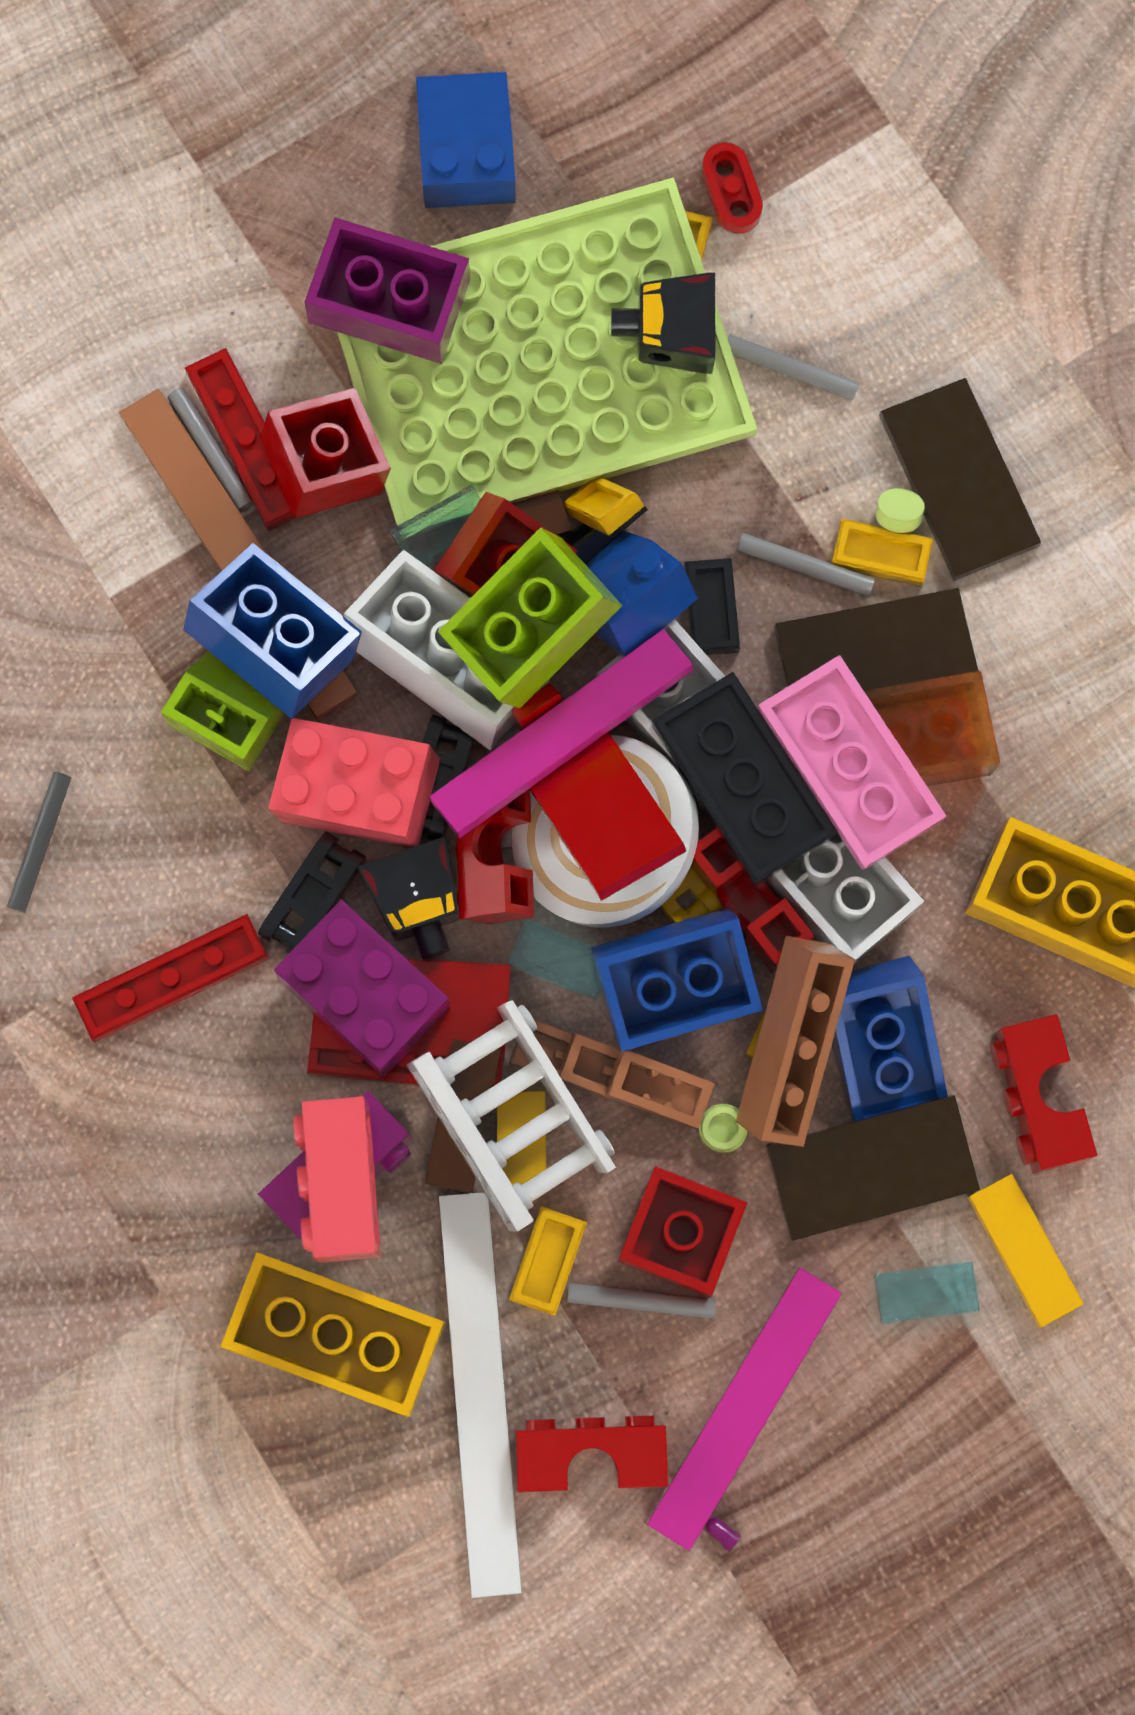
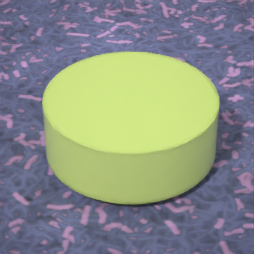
(899, 510)
(720, 1130)

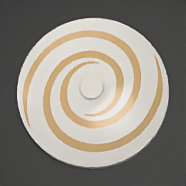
(561, 883)

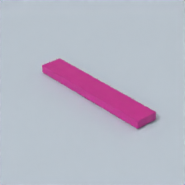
(561, 733)
(743, 1409)

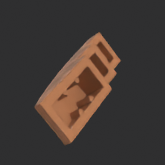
(622, 1076)

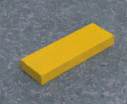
(1025, 1251)

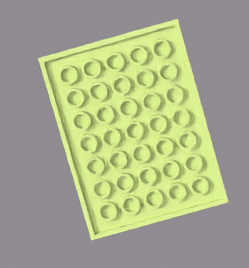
(531, 376)

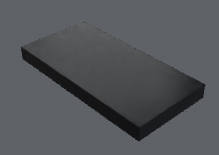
(743, 778)

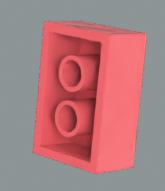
(354, 783)
(338, 1179)

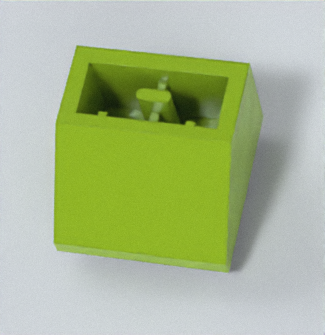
(222, 712)

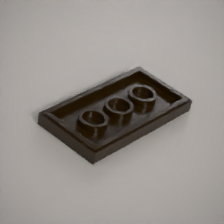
(960, 479)
(883, 641)
(873, 1167)

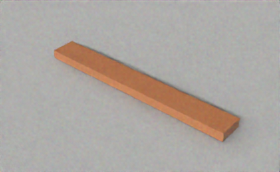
(205, 504)

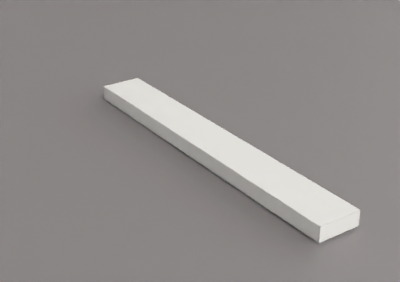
(480, 1395)

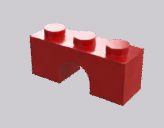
(486, 885)
(761, 914)
(1048, 1136)
(636, 1449)

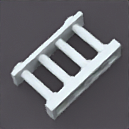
(489, 1158)

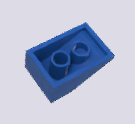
(465, 140)
(647, 585)
(887, 1040)

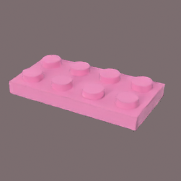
(851, 762)

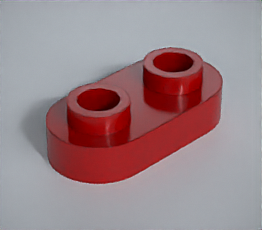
(733, 190)

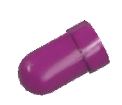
(722, 1533)

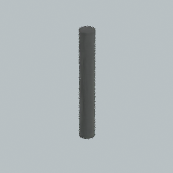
(39, 842)

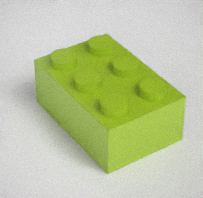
(529, 618)

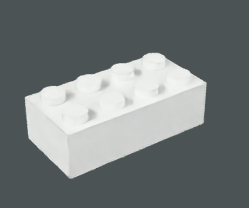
(401, 638)

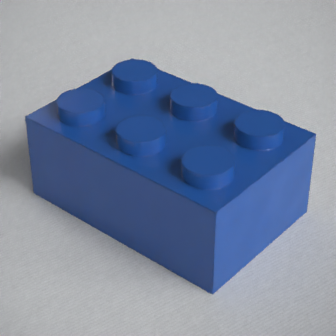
(272, 630)
(676, 979)

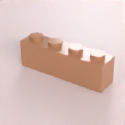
(795, 1041)

